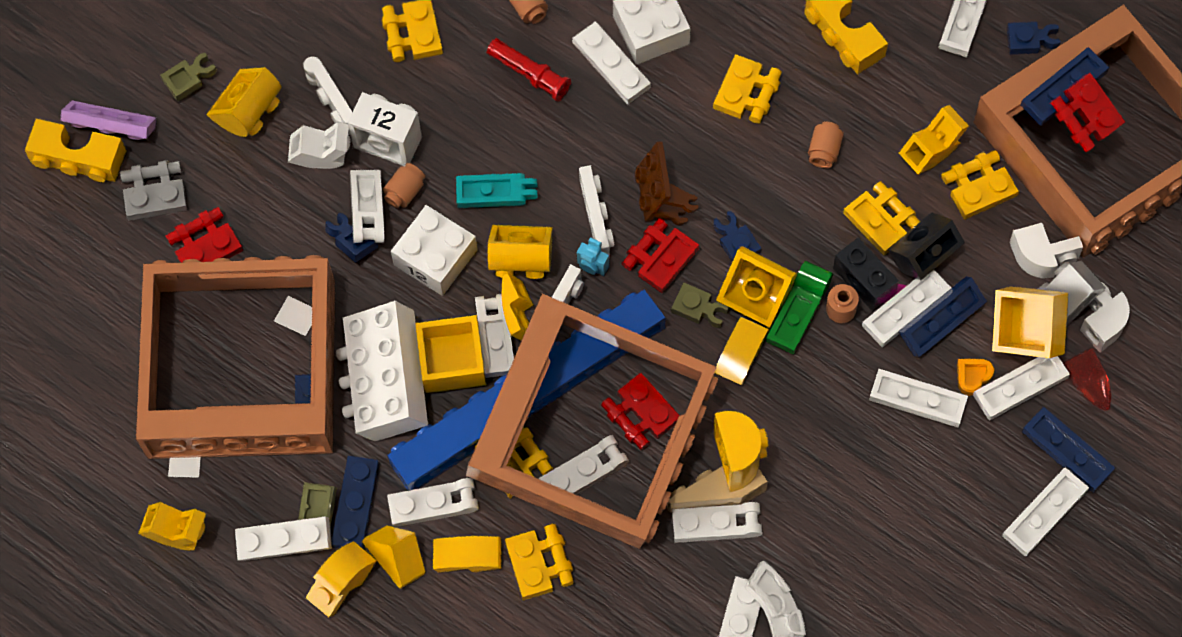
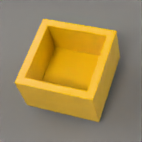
(1030, 322)
(450, 354)

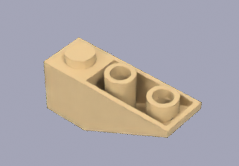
(713, 490)

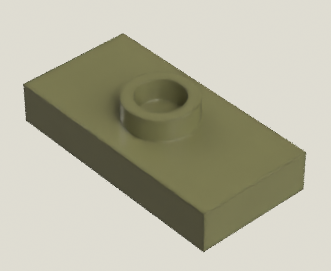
(317, 501)

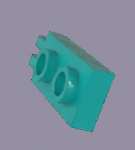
(494, 190)

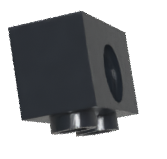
(926, 246)
(866, 274)

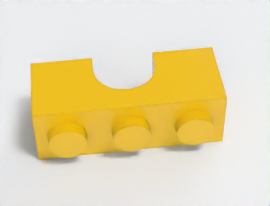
(857, 47)
(97, 160)

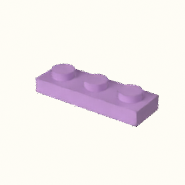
(108, 120)

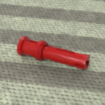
(539, 75)

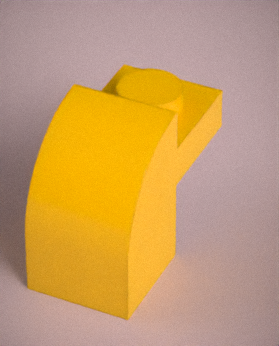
(935, 142)
(173, 526)
(339, 575)

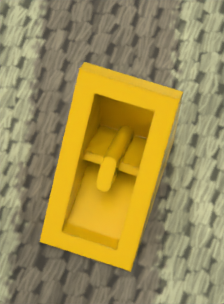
(397, 554)

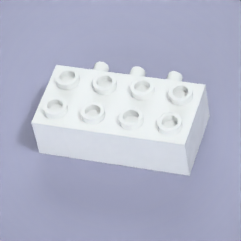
(383, 372)

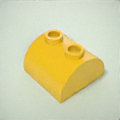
(245, 101)
(520, 250)
(756, 286)
(739, 447)

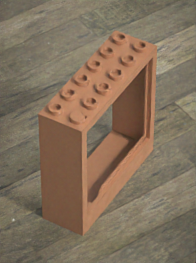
(1067, 211)
(518, 395)
(243, 428)

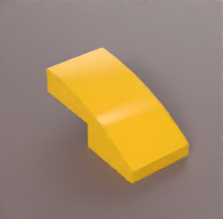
(515, 302)
(741, 350)
(467, 552)

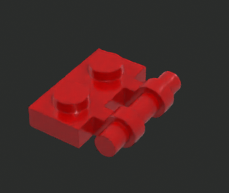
(1092, 106)
(216, 244)
(666, 261)
(648, 406)

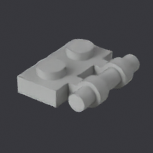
(156, 198)

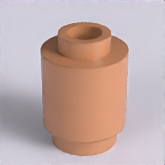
(530, 10)
(825, 145)
(404, 185)
(842, 303)

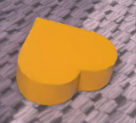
(973, 374)

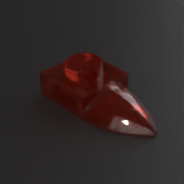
(1090, 378)

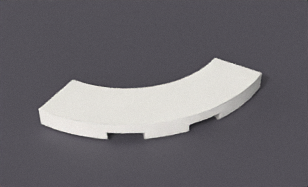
(776, 602)

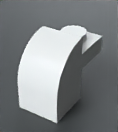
(319, 148)
(1036, 253)
(1108, 319)

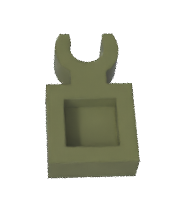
(185, 79)
(695, 303)

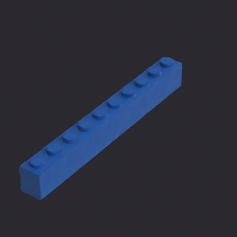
(572, 362)

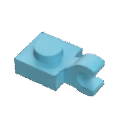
(591, 257)

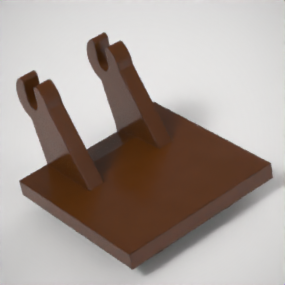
(658, 195)

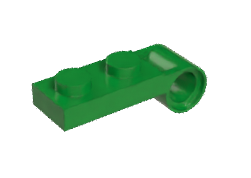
(799, 307)

